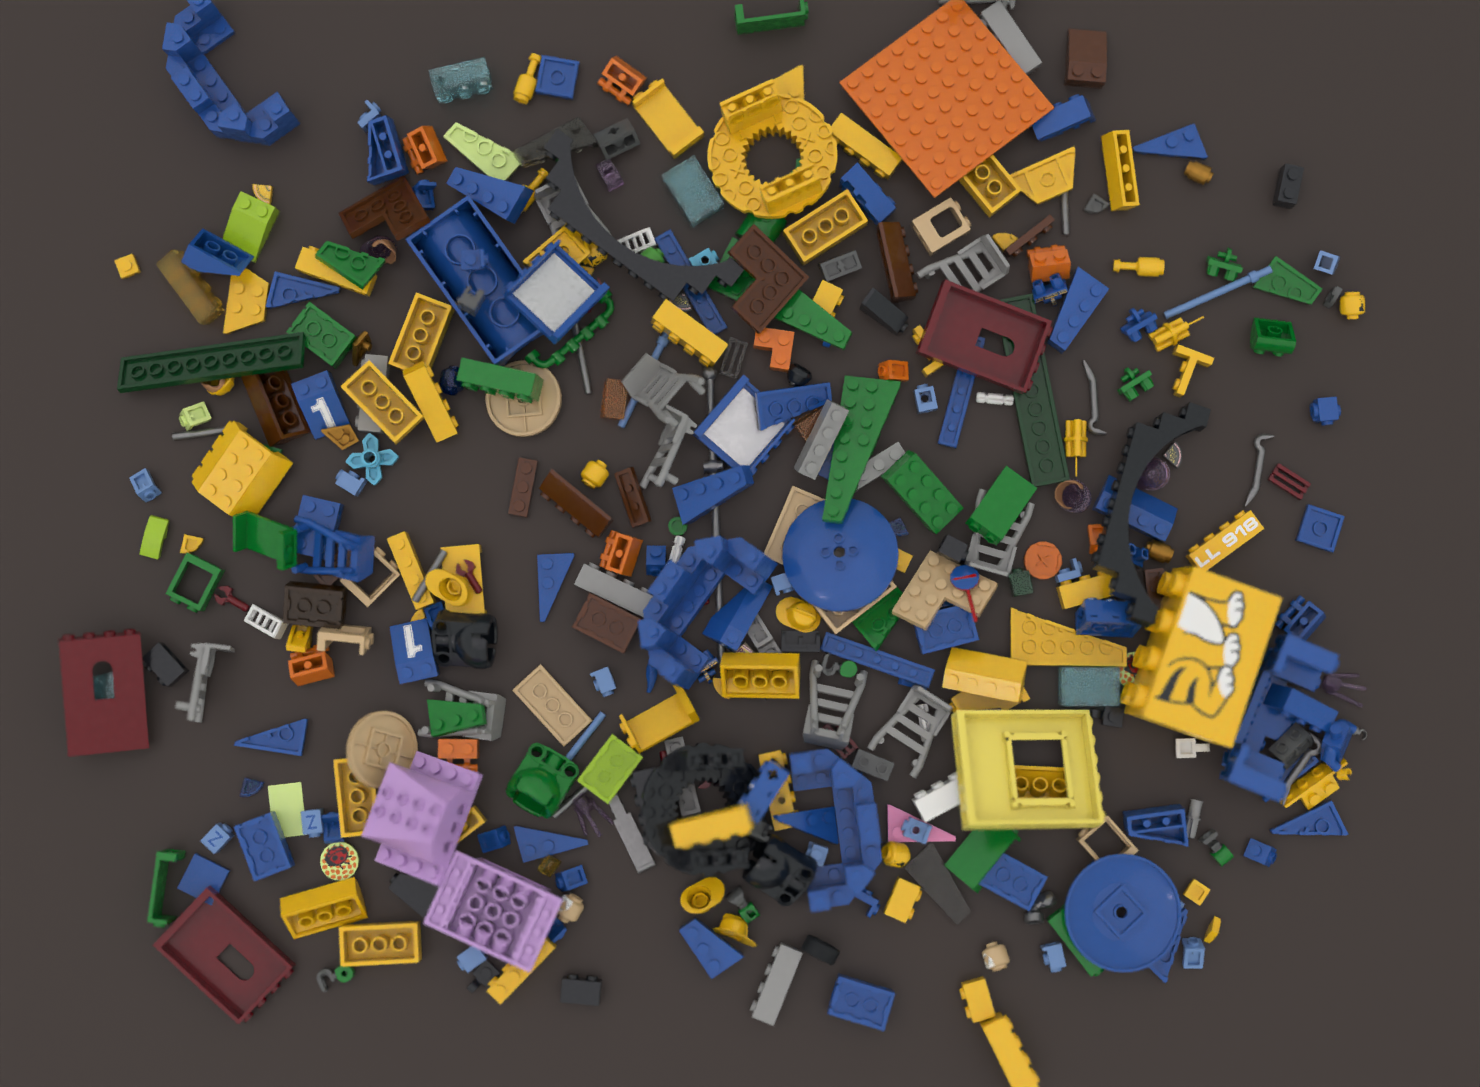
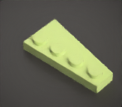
(482, 152)

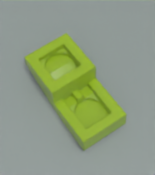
(153, 537)

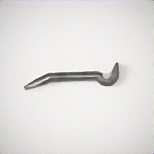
(1093, 400)
(1258, 467)
(1301, 764)

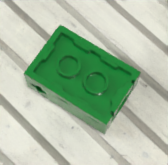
(323, 335)

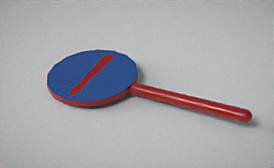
(965, 579)

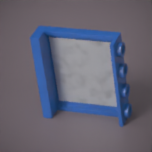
(554, 292)
(734, 431)

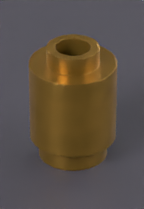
(1198, 172)
(1159, 551)

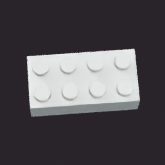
(937, 799)

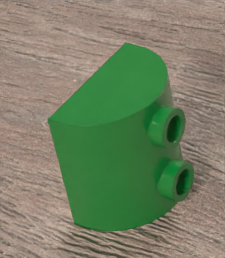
(770, 227)
(1272, 337)

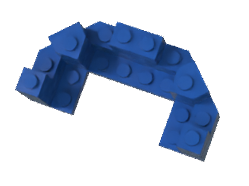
(186, 42)
(681, 594)
(1290, 662)
(855, 821)

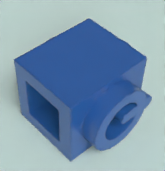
(1325, 410)

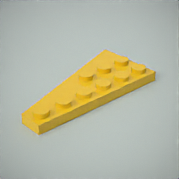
(1053, 644)

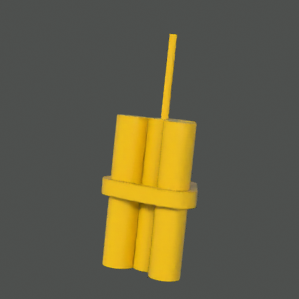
(1170, 333)
(1075, 439)

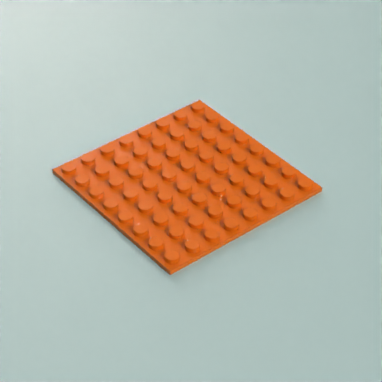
(946, 96)

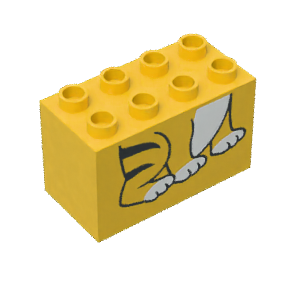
(1201, 655)

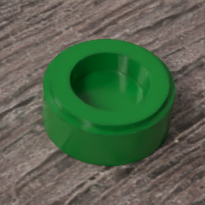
(676, 527)

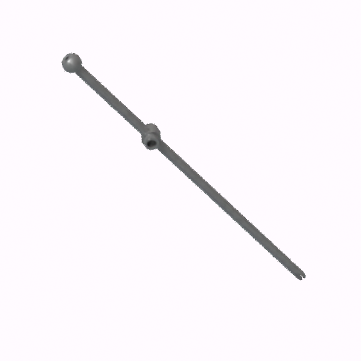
(713, 467)

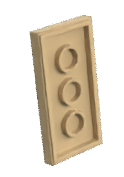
(552, 705)

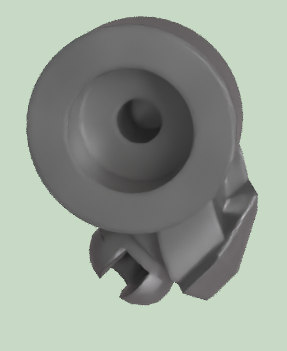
(1044, 900)

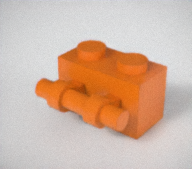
(624, 76)
(423, 149)
(1048, 261)
(620, 553)
(310, 666)
(459, 749)

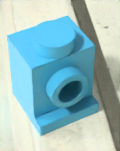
(711, 255)

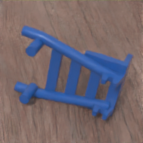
(361, 552)

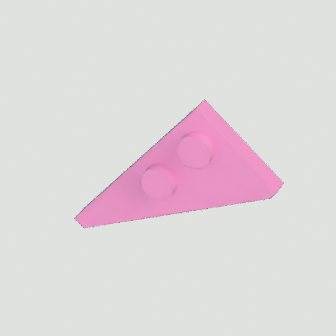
(895, 819)

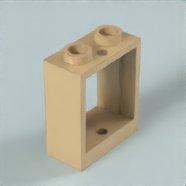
(360, 593)
(1086, 832)

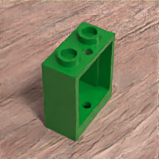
(210, 589)

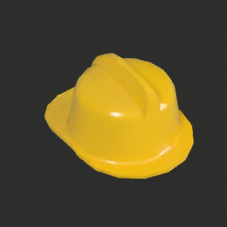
(447, 586)
(798, 614)
(702, 895)
(735, 928)

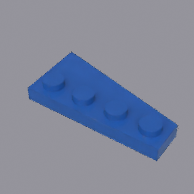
(785, 403)

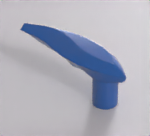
(651, 675)

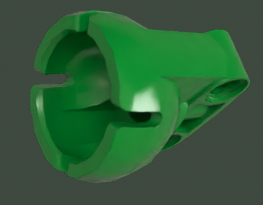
(541, 781)

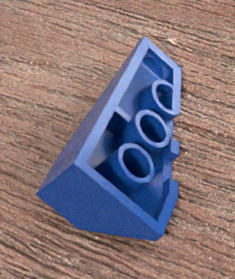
(735, 618)

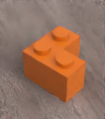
(780, 344)

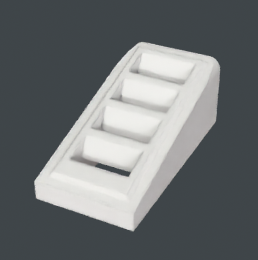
(647, 231)
(276, 628)

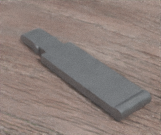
(631, 836)

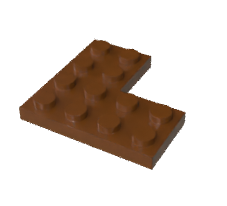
(391, 203)
(774, 274)

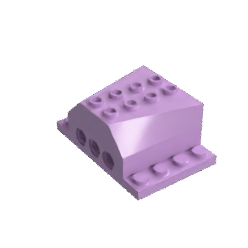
(421, 815)
(494, 910)

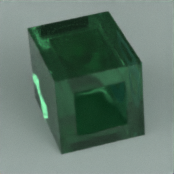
(1020, 582)

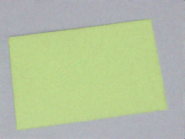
(288, 804)

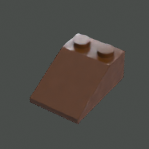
(1086, 58)

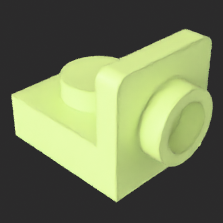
(194, 415)

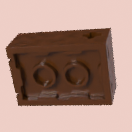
(606, 623)

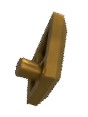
(360, 346)
(341, 435)

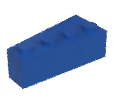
(493, 193)
(1078, 304)
(707, 493)

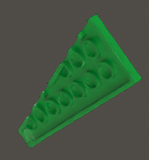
(798, 312)
(868, 407)

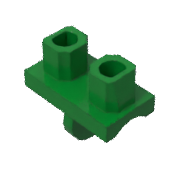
(1215, 264)
(1143, 380)

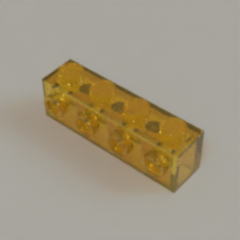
(190, 288)

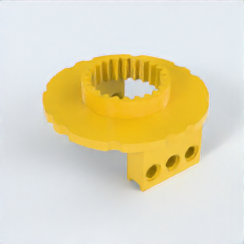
(755, 115)

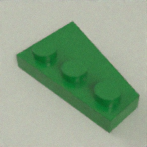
(352, 265)
(1288, 283)
(878, 620)
(452, 717)

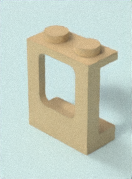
(927, 232)
(347, 633)

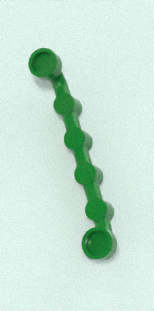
(572, 345)

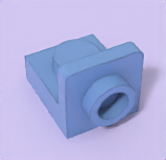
(367, 116)
(144, 485)
(1066, 574)
(1193, 953)

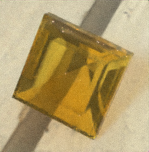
(548, 865)

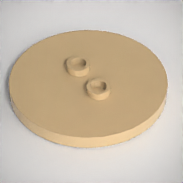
(524, 418)
(376, 742)

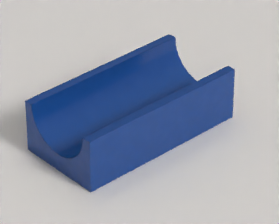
(438, 244)

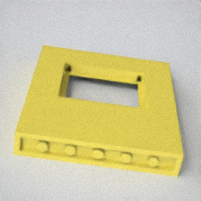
(988, 770)

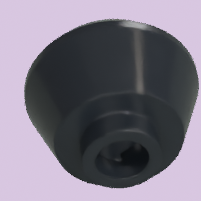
(798, 375)

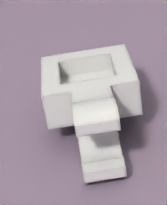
(1187, 747)

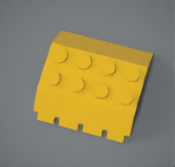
(239, 471)

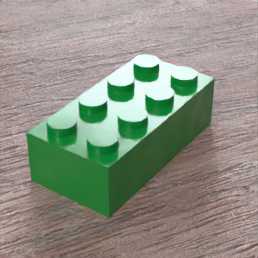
(500, 379)
(922, 492)

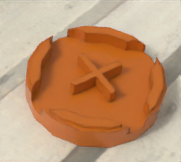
(1042, 560)

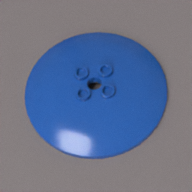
(843, 581)
(1150, 916)

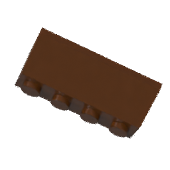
(895, 261)
(276, 407)
(575, 503)

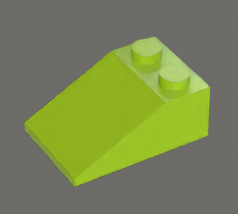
(250, 224)

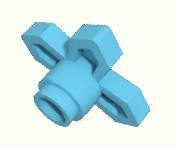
(382, 458)

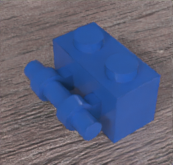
(1304, 622)

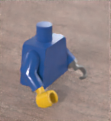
(1335, 744)

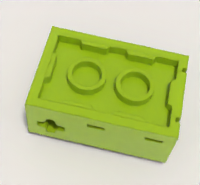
(610, 769)

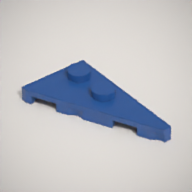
(1317, 821)

